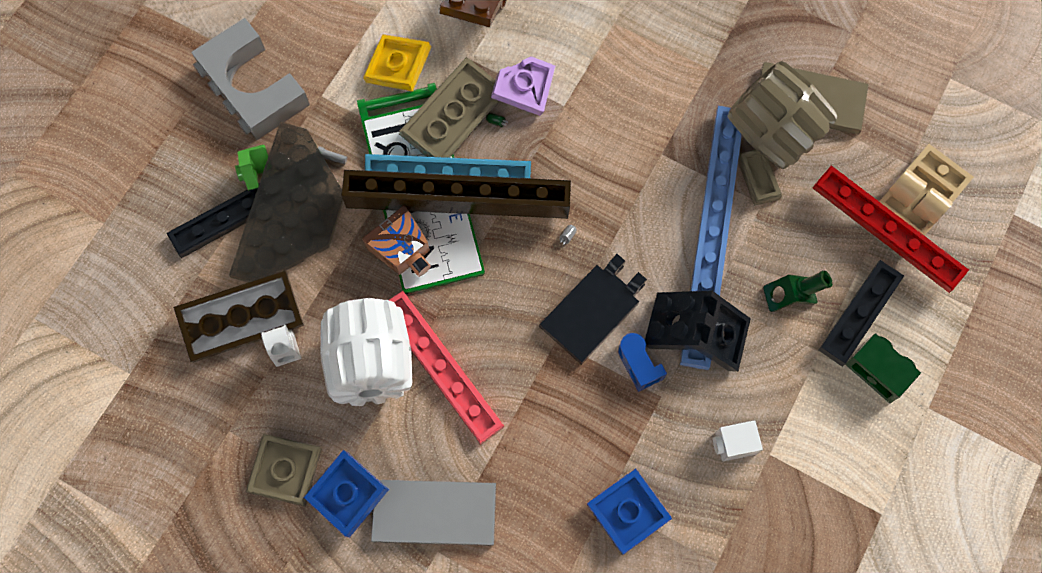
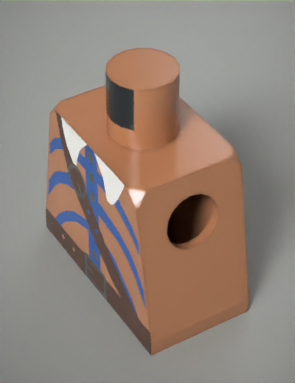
(399, 243)

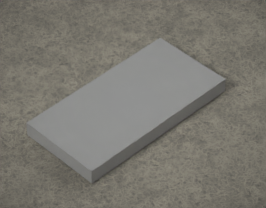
(435, 513)

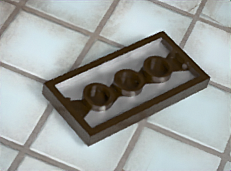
(237, 316)

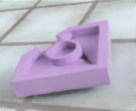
(525, 85)

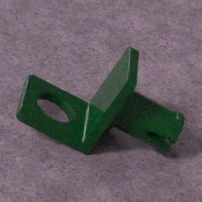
(797, 289)

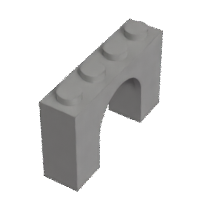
(257, 111)

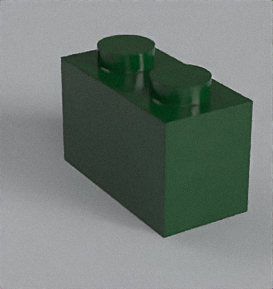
(883, 368)

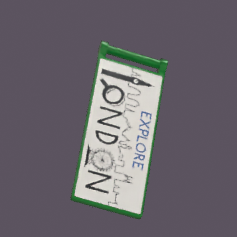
(450, 236)

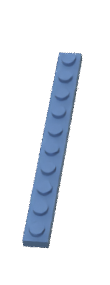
(715, 218)

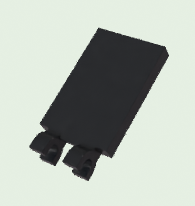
(593, 310)

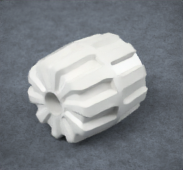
(365, 352)

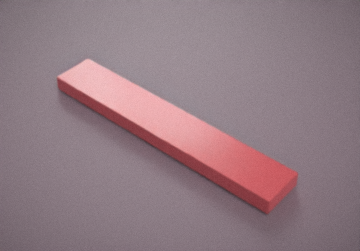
(447, 374)

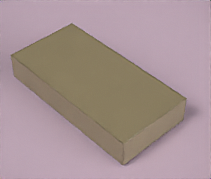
(759, 177)

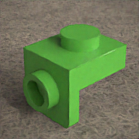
(251, 162)

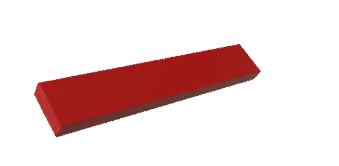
(890, 229)

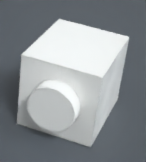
(737, 441)

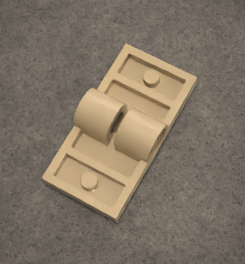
(926, 189)

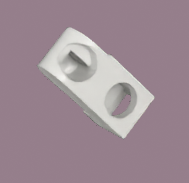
(281, 345)

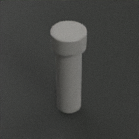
(333, 156)

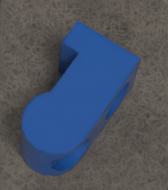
(638, 362)

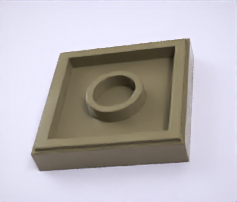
(283, 470)

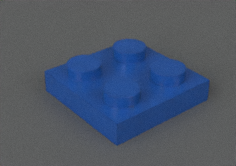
(346, 493)
(629, 511)

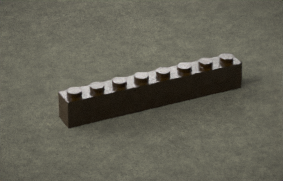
(456, 194)

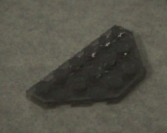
(291, 210)

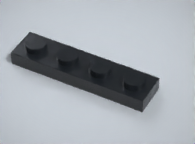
(861, 313)

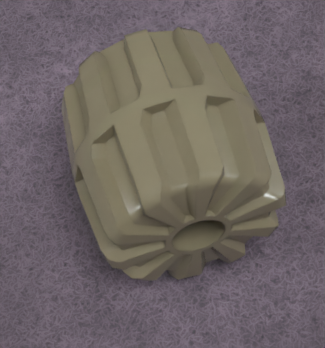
(782, 115)

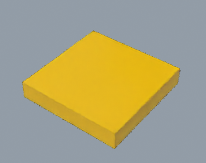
(397, 62)

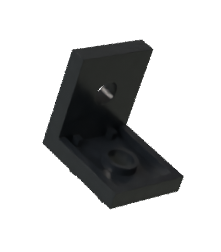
(704, 325)

